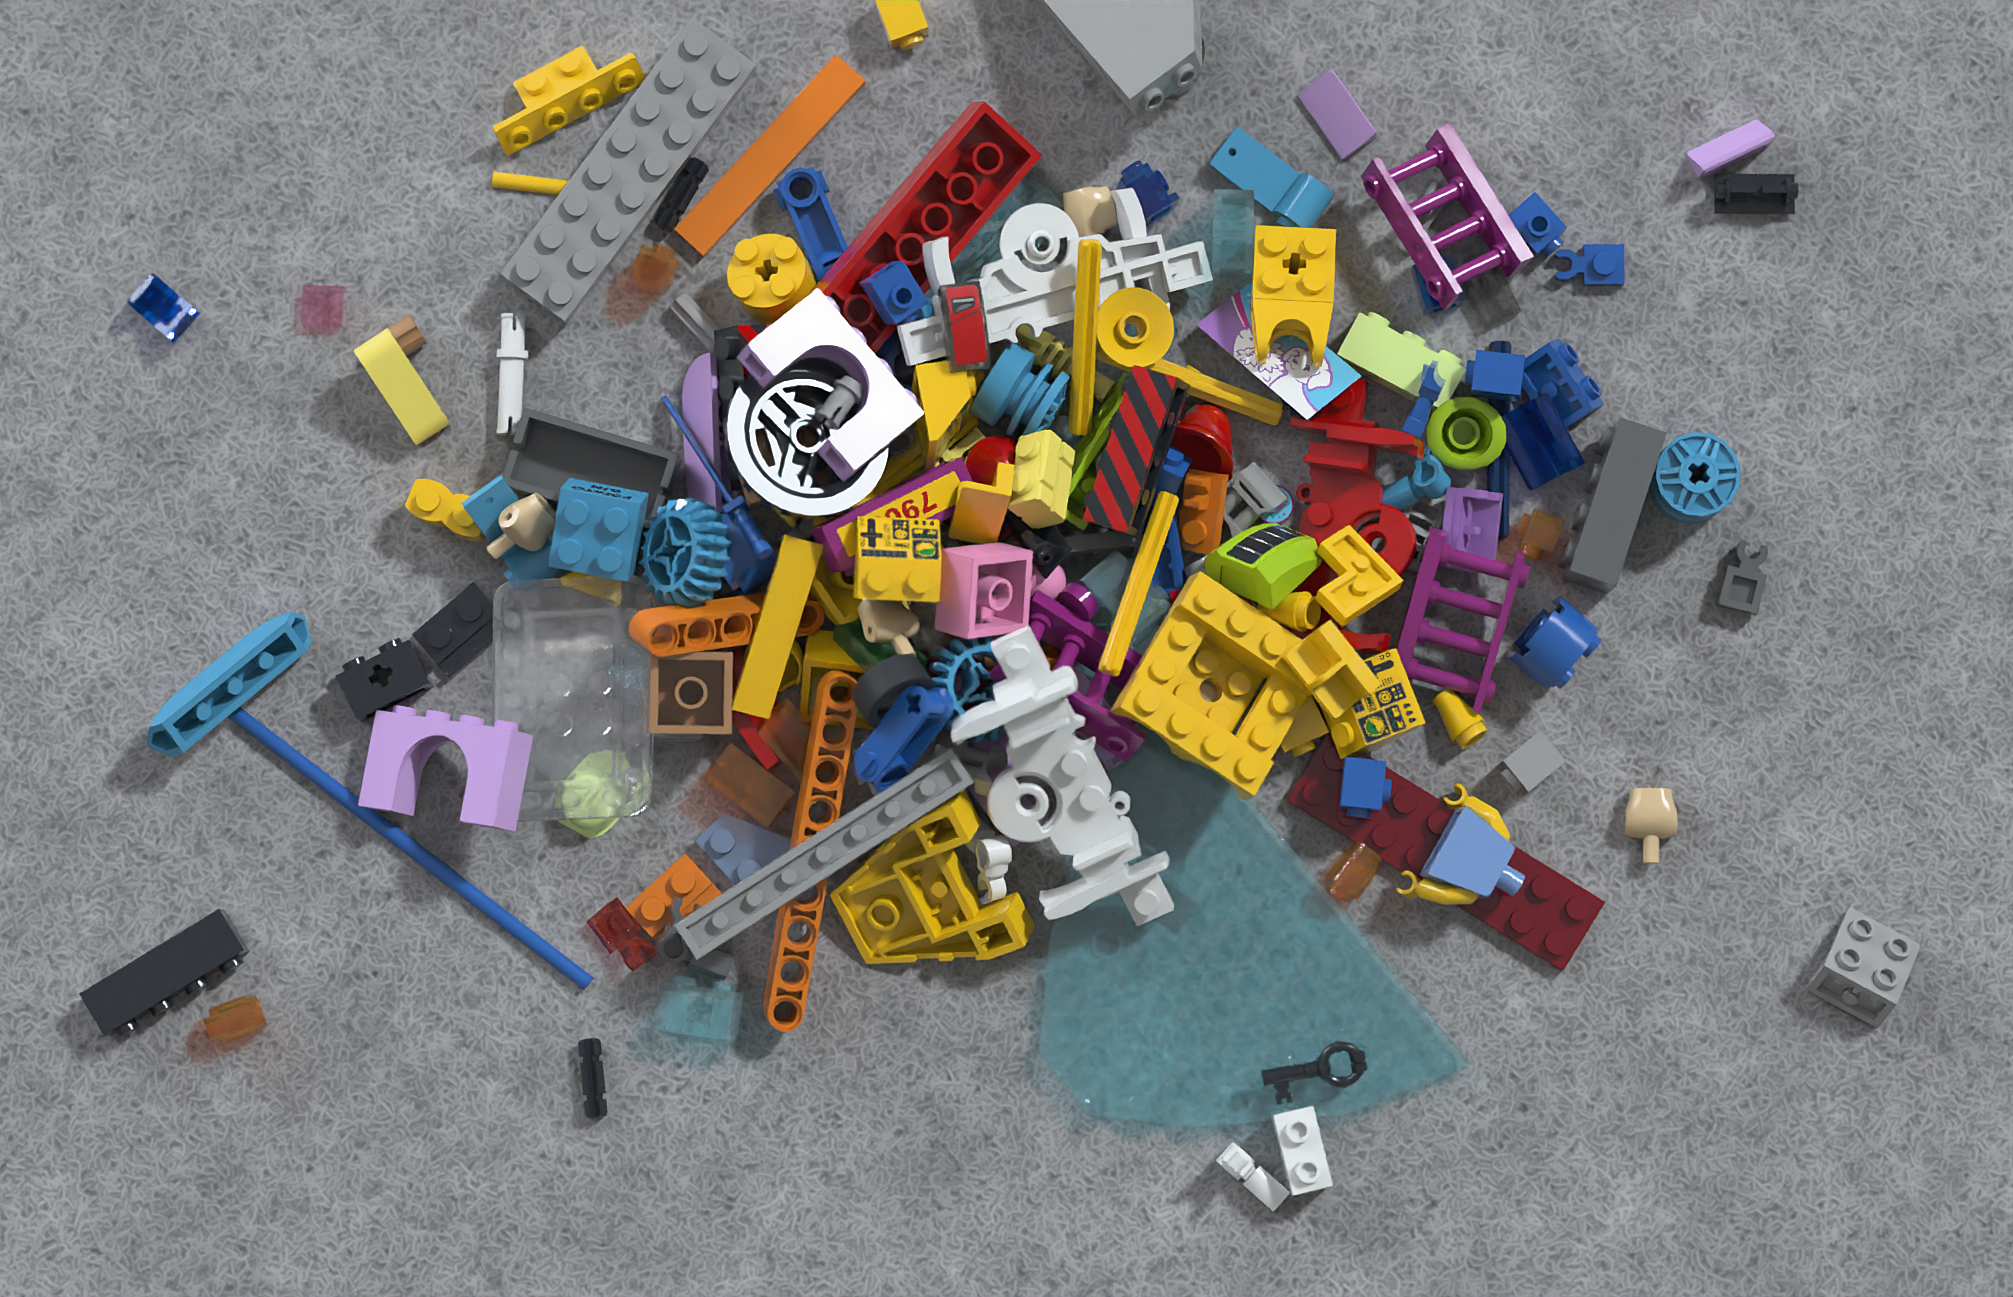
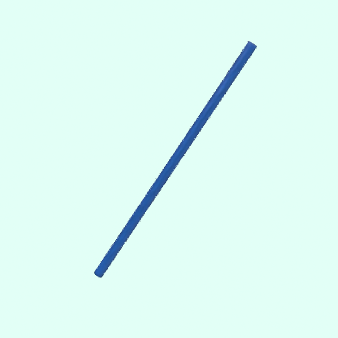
(411, 848)

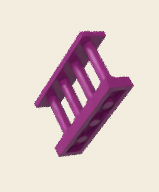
(1477, 198)
(1427, 591)
(1085, 644)

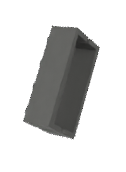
(566, 450)
(1613, 506)

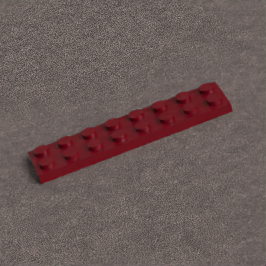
(1544, 915)

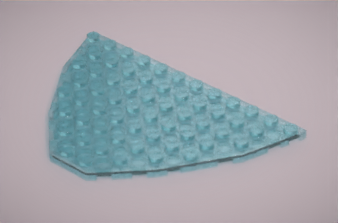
(1231, 981)

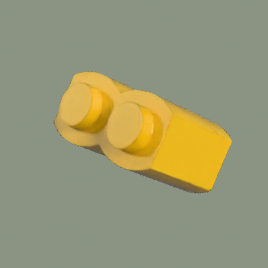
(438, 507)

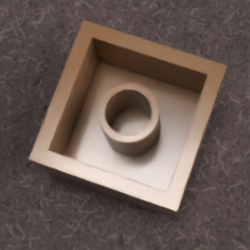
(691, 693)

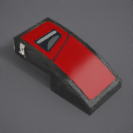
(965, 326)

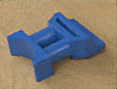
(1428, 393)

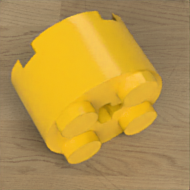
(769, 276)

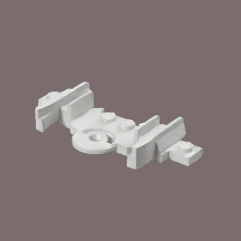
(1047, 298)
(1086, 818)

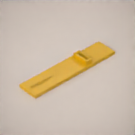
(776, 626)

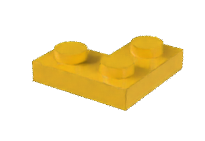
(1362, 577)

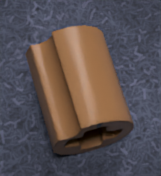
(407, 335)

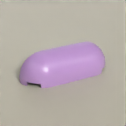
(705, 421)

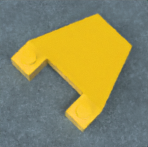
(918, 901)

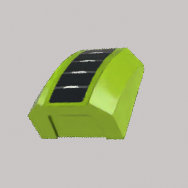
(1263, 563)

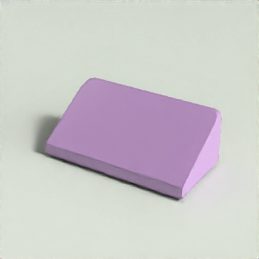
(1337, 114)
(1730, 148)

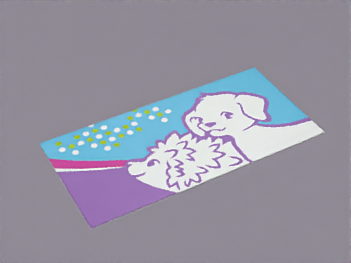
(1288, 364)

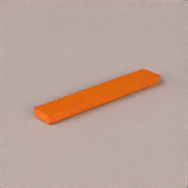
(769, 156)

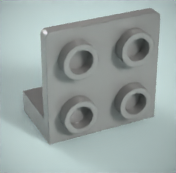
(1865, 968)

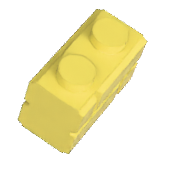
(1041, 479)

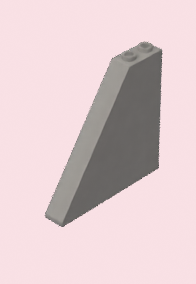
(1135, 45)

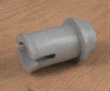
(845, 394)

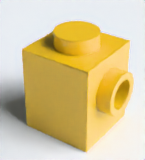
(1304, 730)

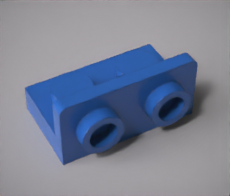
(1556, 371)

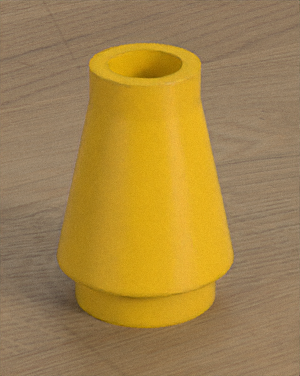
(1296, 611)
(1459, 720)

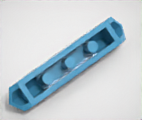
(228, 683)

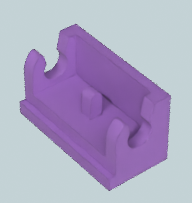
(1472, 522)

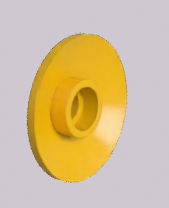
(1150, 318)

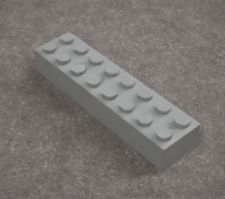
(628, 171)

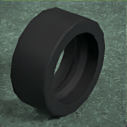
(885, 683)

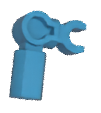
(1427, 480)

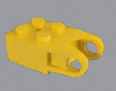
(1288, 302)

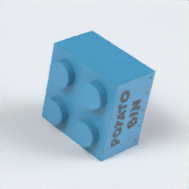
(598, 529)

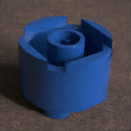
(744, 568)
(1554, 644)

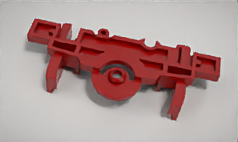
(1351, 495)

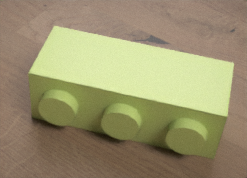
(1396, 358)

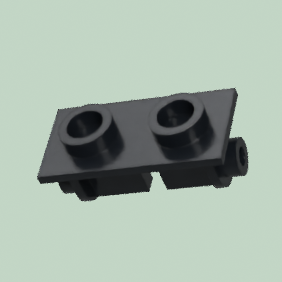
(1755, 193)
(1046, 543)

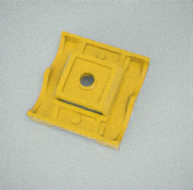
(1235, 647)

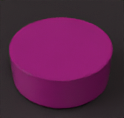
(1078, 600)

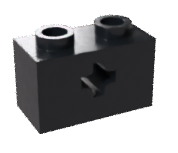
(407, 680)

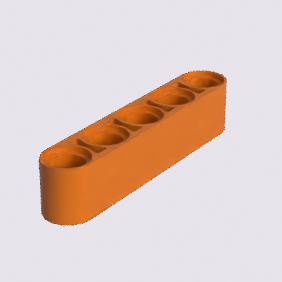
(709, 622)

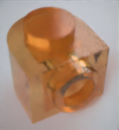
(655, 269)
(1539, 534)

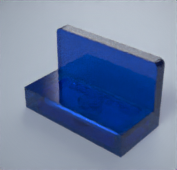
(1540, 442)

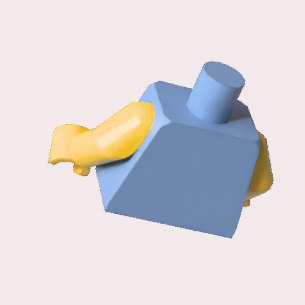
(1467, 857)

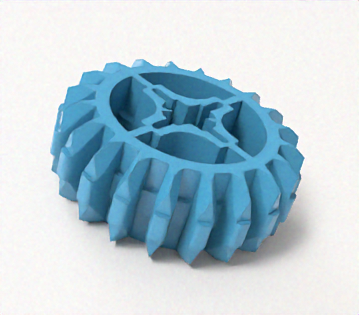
(685, 552)
(970, 674)

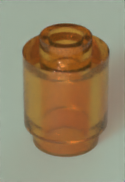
(1353, 871)
(235, 1020)

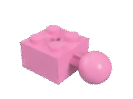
(990, 589)

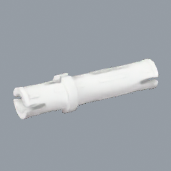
(511, 372)

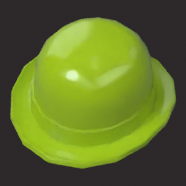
(1466, 433)

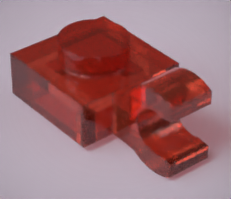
(618, 932)

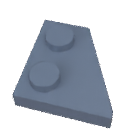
(741, 846)

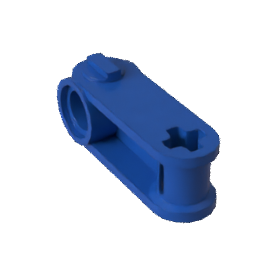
(812, 219)
(903, 736)

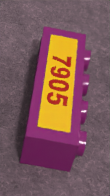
(921, 497)

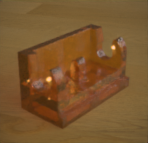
(788, 738)
(749, 786)

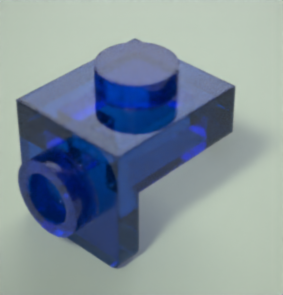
(163, 307)

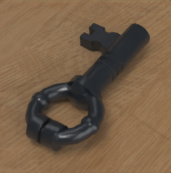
(1320, 1068)

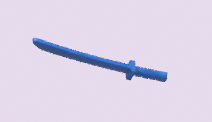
(736, 508)

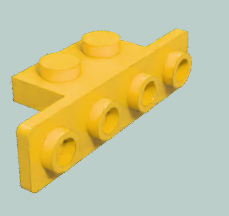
(563, 94)

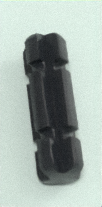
(681, 194)
(592, 1078)

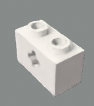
(1302, 1150)

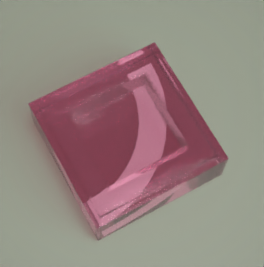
(323, 306)

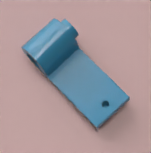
(1277, 187)
(485, 510)

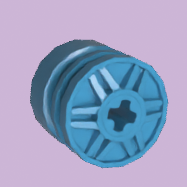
(1019, 393)
(1697, 502)

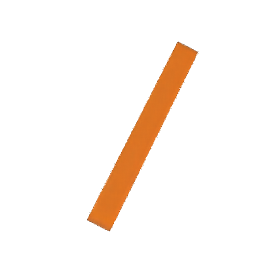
(810, 909)

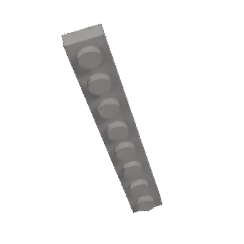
(824, 853)

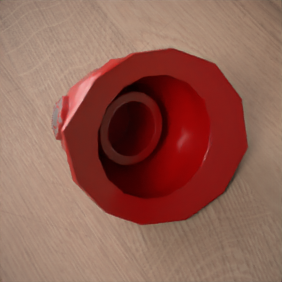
(1206, 438)

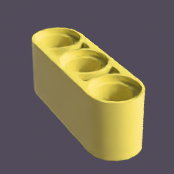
(401, 386)

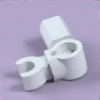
(993, 859)
(1256, 1179)

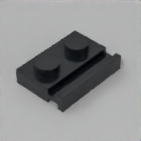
(458, 631)

